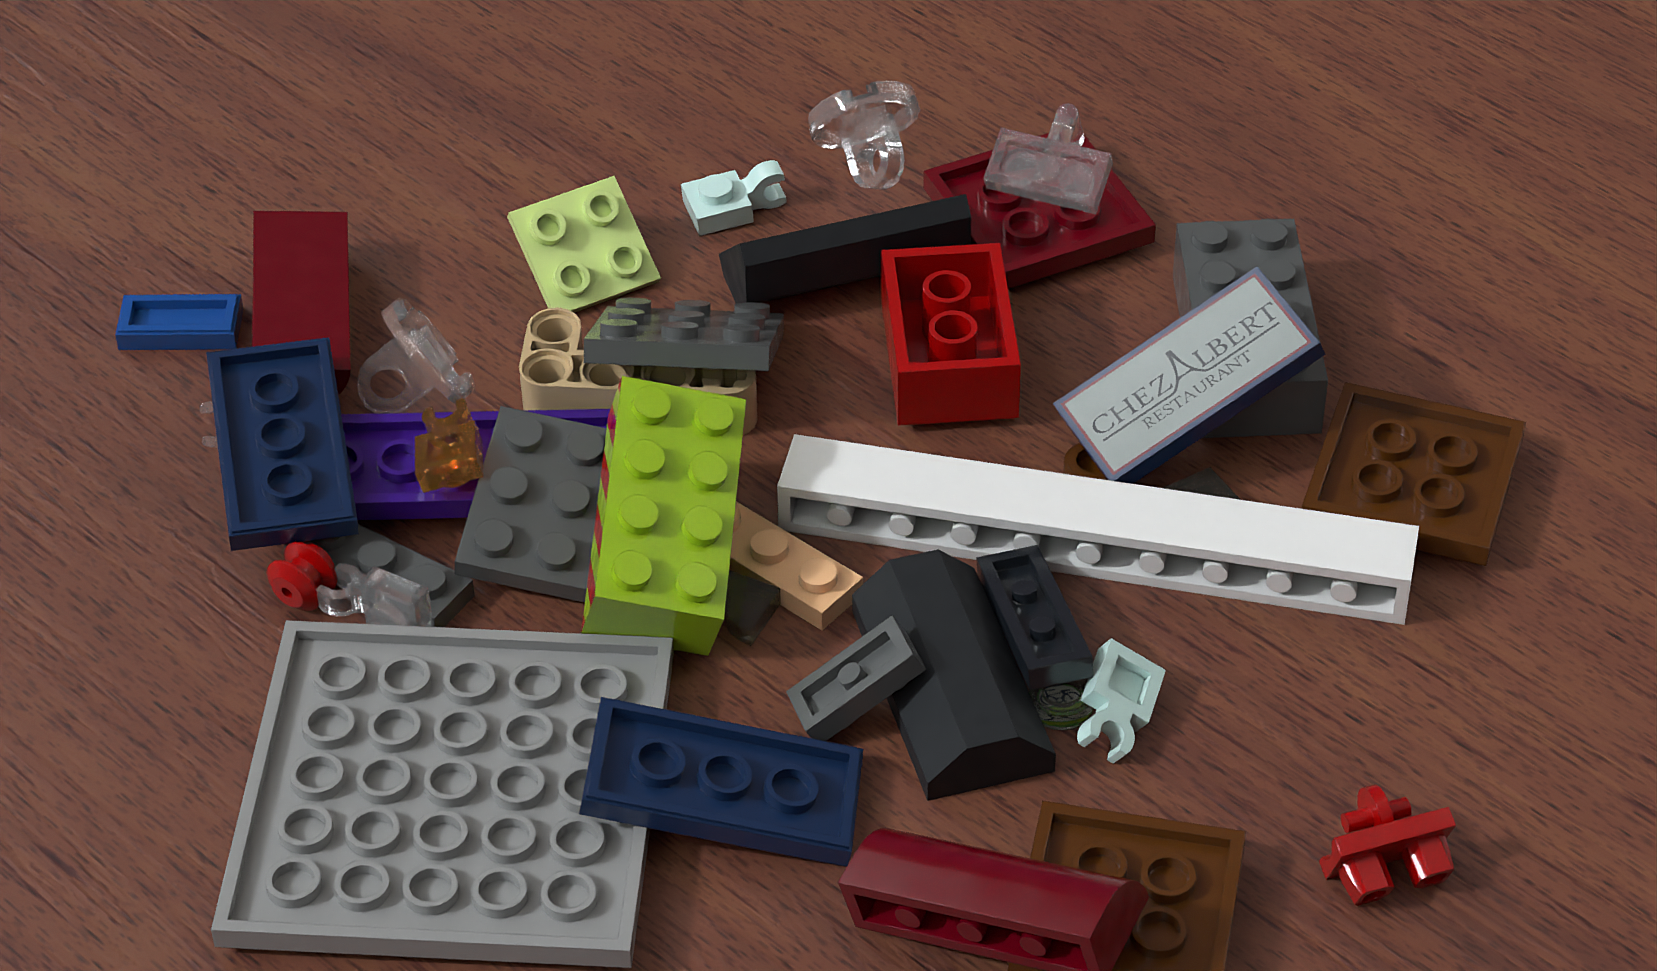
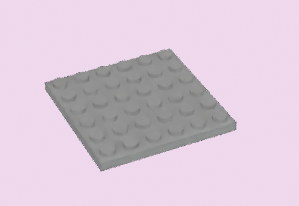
(432, 796)

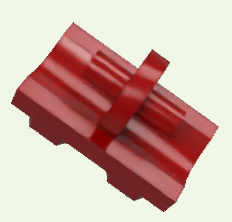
(1363, 854)

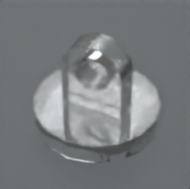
(867, 124)
(417, 354)

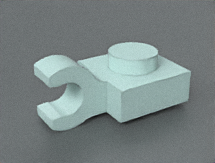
(728, 202)

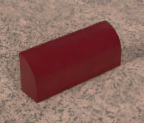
(302, 282)
(990, 902)

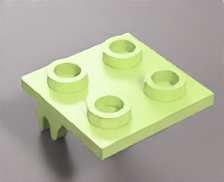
(584, 246)

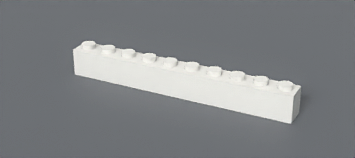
(1100, 528)

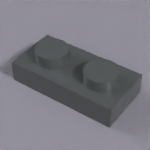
(855, 680)

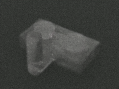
(1051, 167)

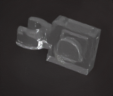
(379, 595)

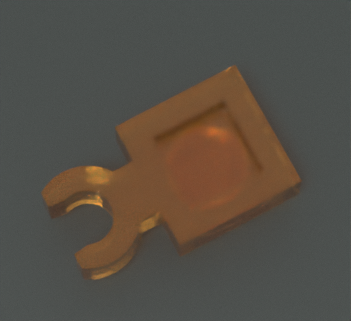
(449, 451)

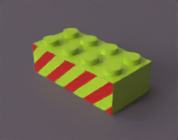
(665, 514)

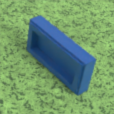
(179, 322)

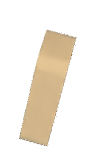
(559, 380)

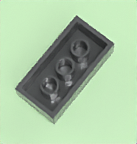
(1217, 254)

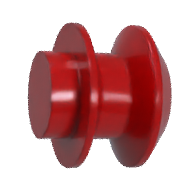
(301, 574)

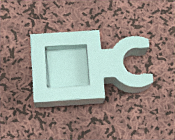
(1123, 695)

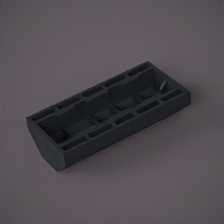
(839, 250)
(970, 709)

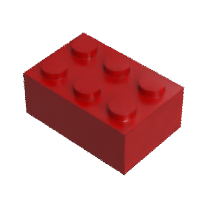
(950, 334)

